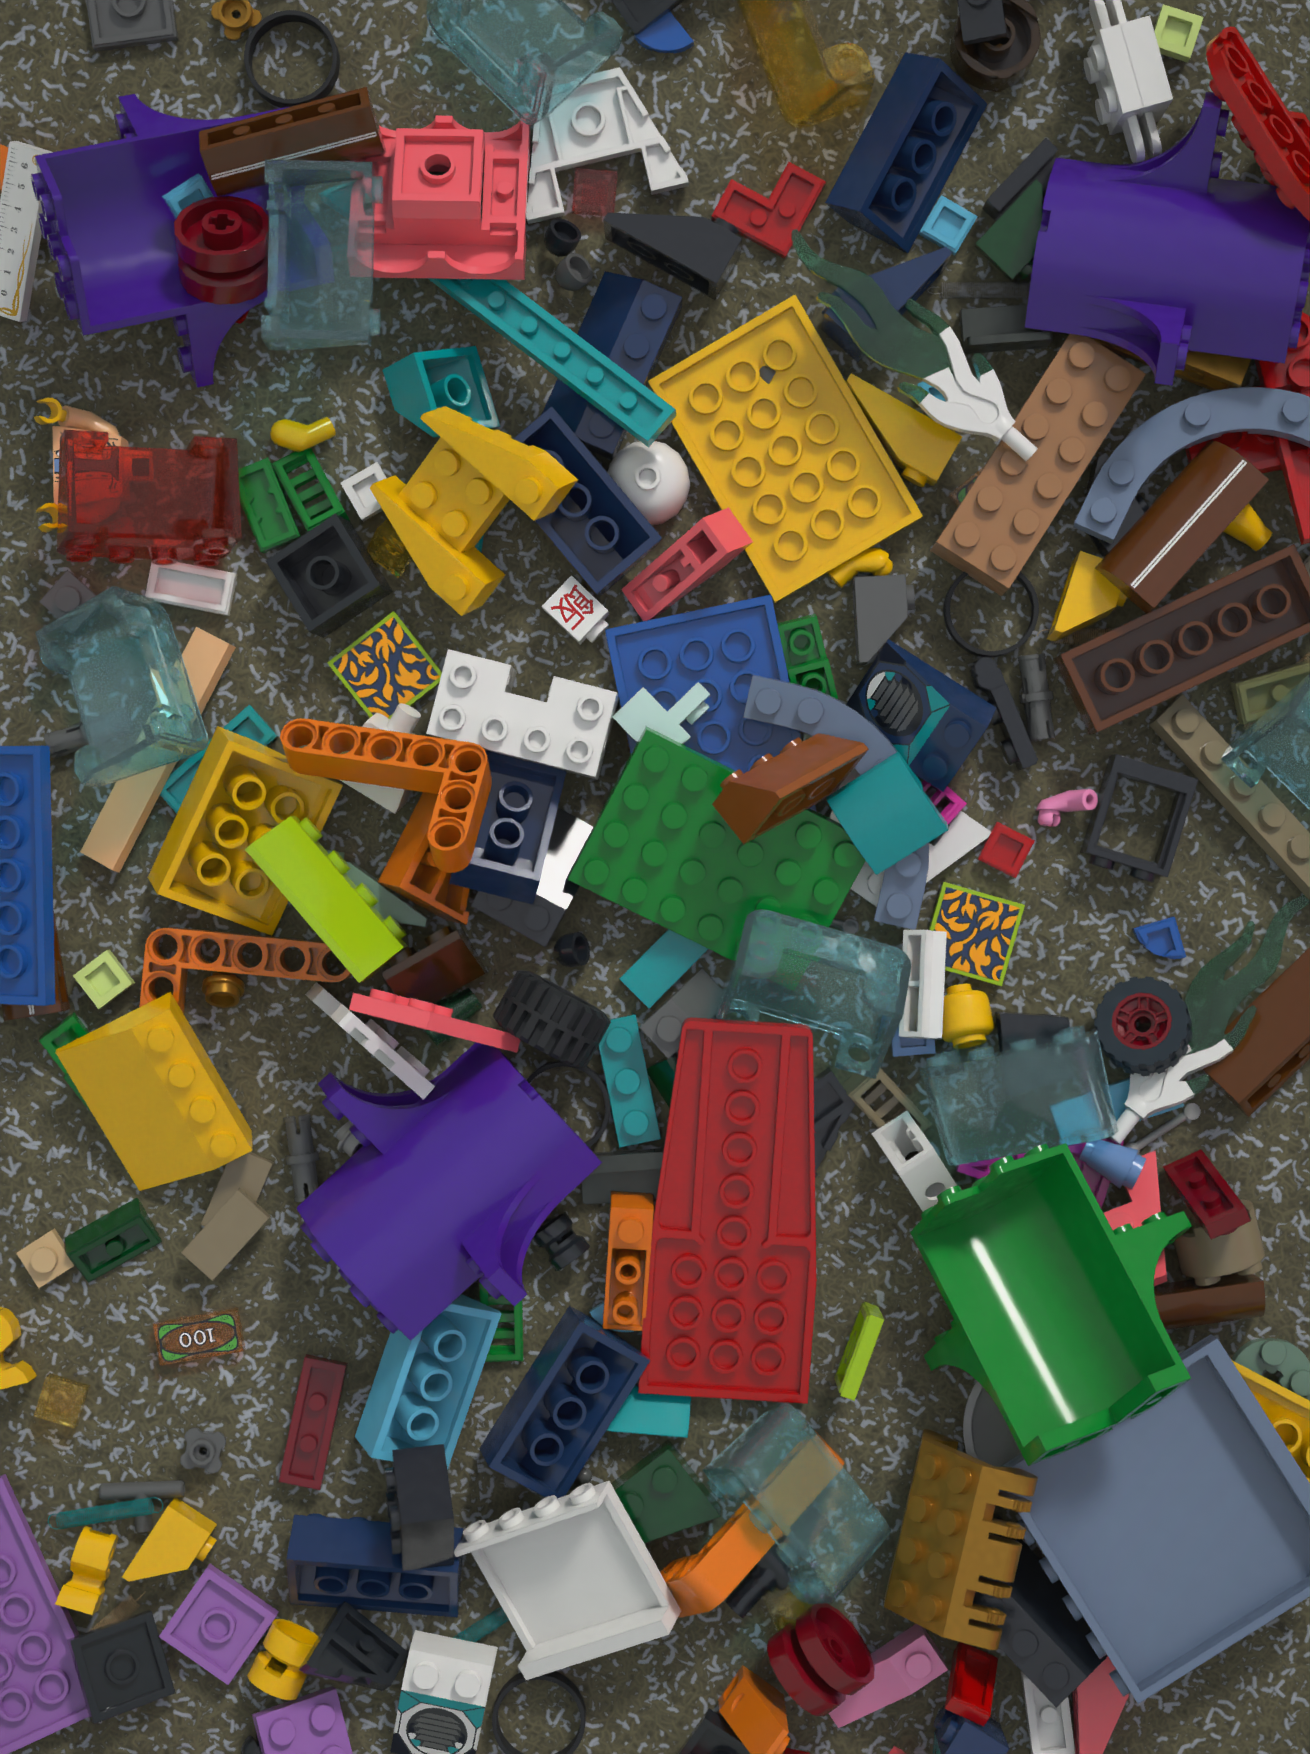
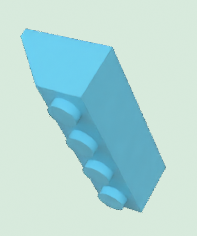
(428, 1382)

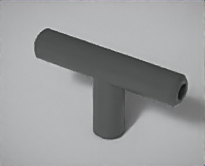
(142, 1490)

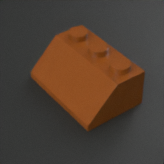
(786, 783)

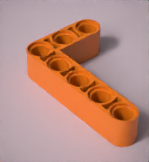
(402, 771)
(229, 960)
(708, 1577)

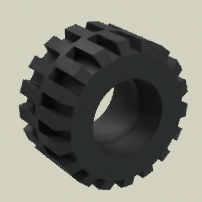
(551, 1019)

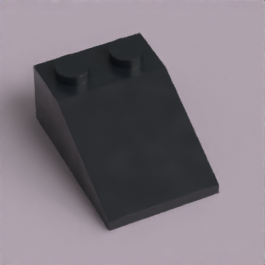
(682, 246)
(554, 891)

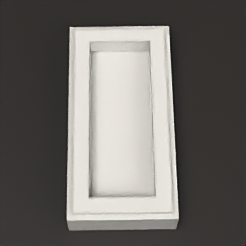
(192, 587)

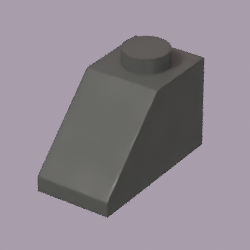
(879, 610)
(695, 999)

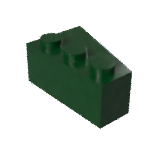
(664, 1494)

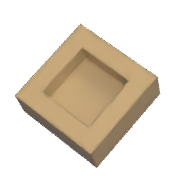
(45, 1258)

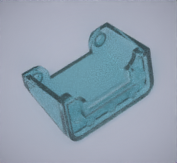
(525, 49)
(320, 254)
(125, 685)

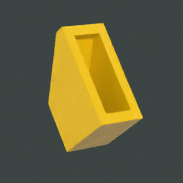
(1084, 598)
(173, 1543)

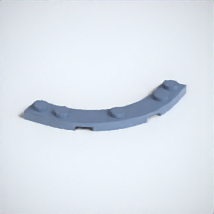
(1180, 427)
(816, 713)

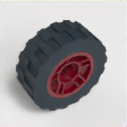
(1143, 1002)

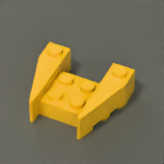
(458, 498)

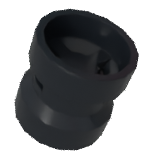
(565, 1250)

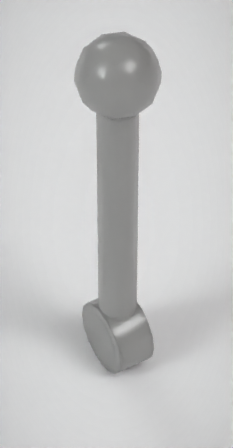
(1190, 1111)

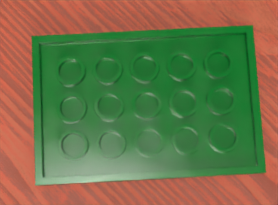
(683, 867)

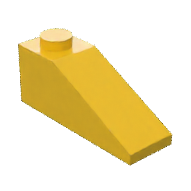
(908, 436)

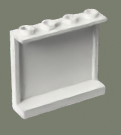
(572, 1578)

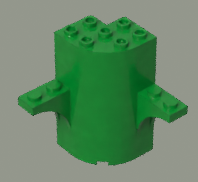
(1050, 1301)

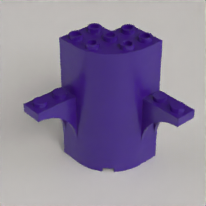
(119, 235)
(1171, 256)
(442, 1188)

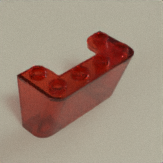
(147, 500)

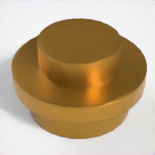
(223, 989)

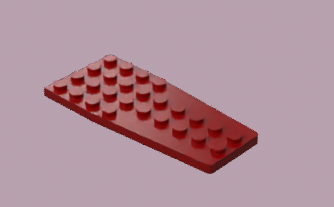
(735, 1218)

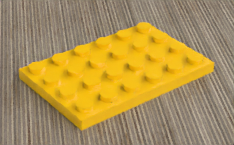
(787, 453)

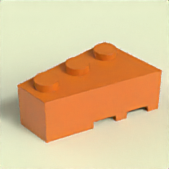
(413, 871)

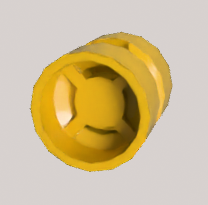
(278, 1667)

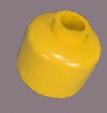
(966, 1017)

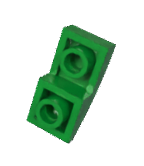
(806, 654)

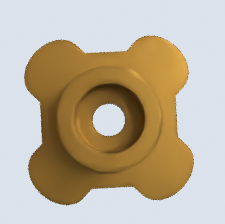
(234, 27)

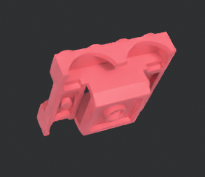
(434, 221)

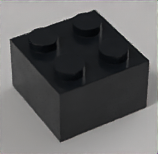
(329, 576)
(420, 1507)

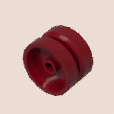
(223, 249)
(820, 1659)

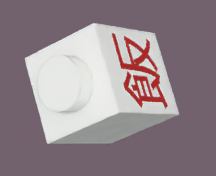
(577, 611)

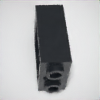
(1151, 775)

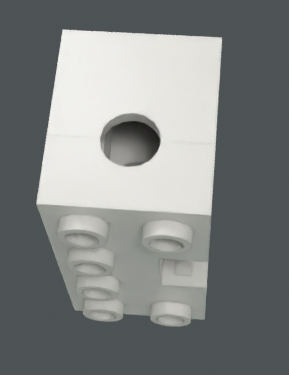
(563, 733)

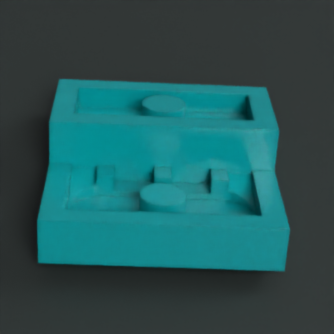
(887, 813)

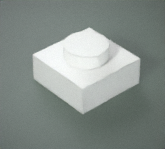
(359, 492)

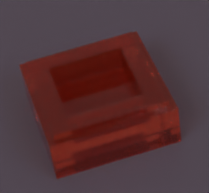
(594, 192)

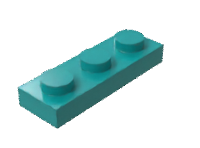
(628, 1082)

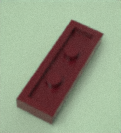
(1207, 1194)
(313, 1422)

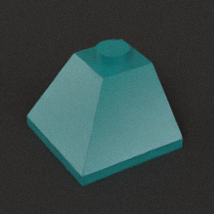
(438, 380)

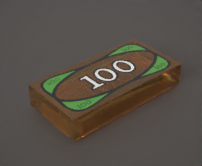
(199, 1336)

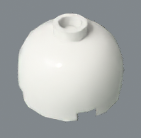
(652, 479)

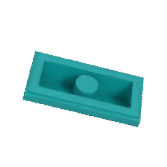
(653, 1415)

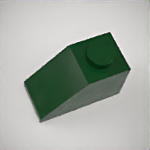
(1013, 237)

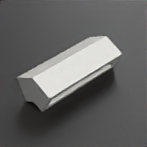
(926, 984)

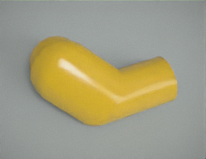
(301, 436)
(871, 560)

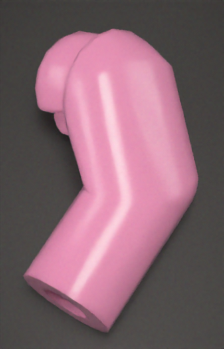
(1068, 801)

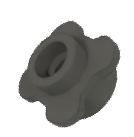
(212, 1441)

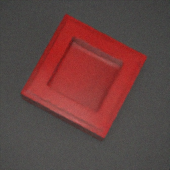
(1005, 849)

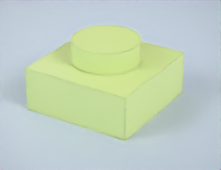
(1177, 32)
(104, 979)

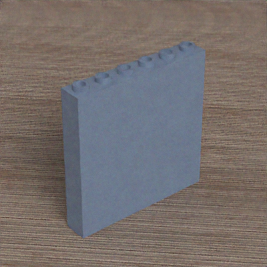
(1175, 1527)

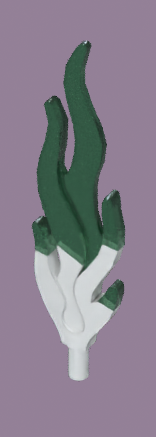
(934, 358)
(1210, 1006)

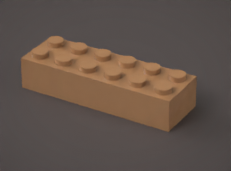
(1019, 498)

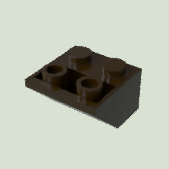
(437, 969)

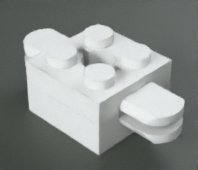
(1128, 77)

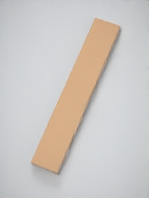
(136, 795)

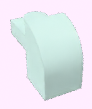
(645, 711)

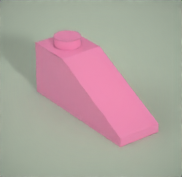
(899, 1671)

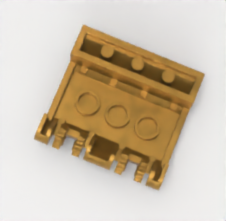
(948, 1542)

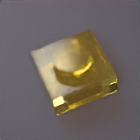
(389, 550)
(61, 1400)
(784, 1607)

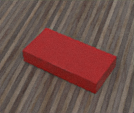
(971, 1683)

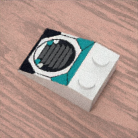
(443, 1695)

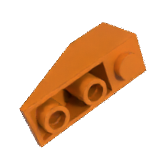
(628, 1260)
(755, 1713)

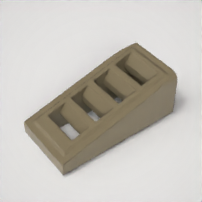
(858, 1084)

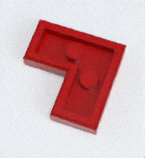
(772, 219)

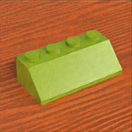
(327, 897)

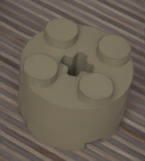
(1223, 1255)

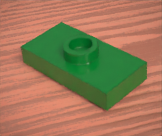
(266, 506)

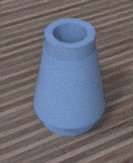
(1114, 1162)

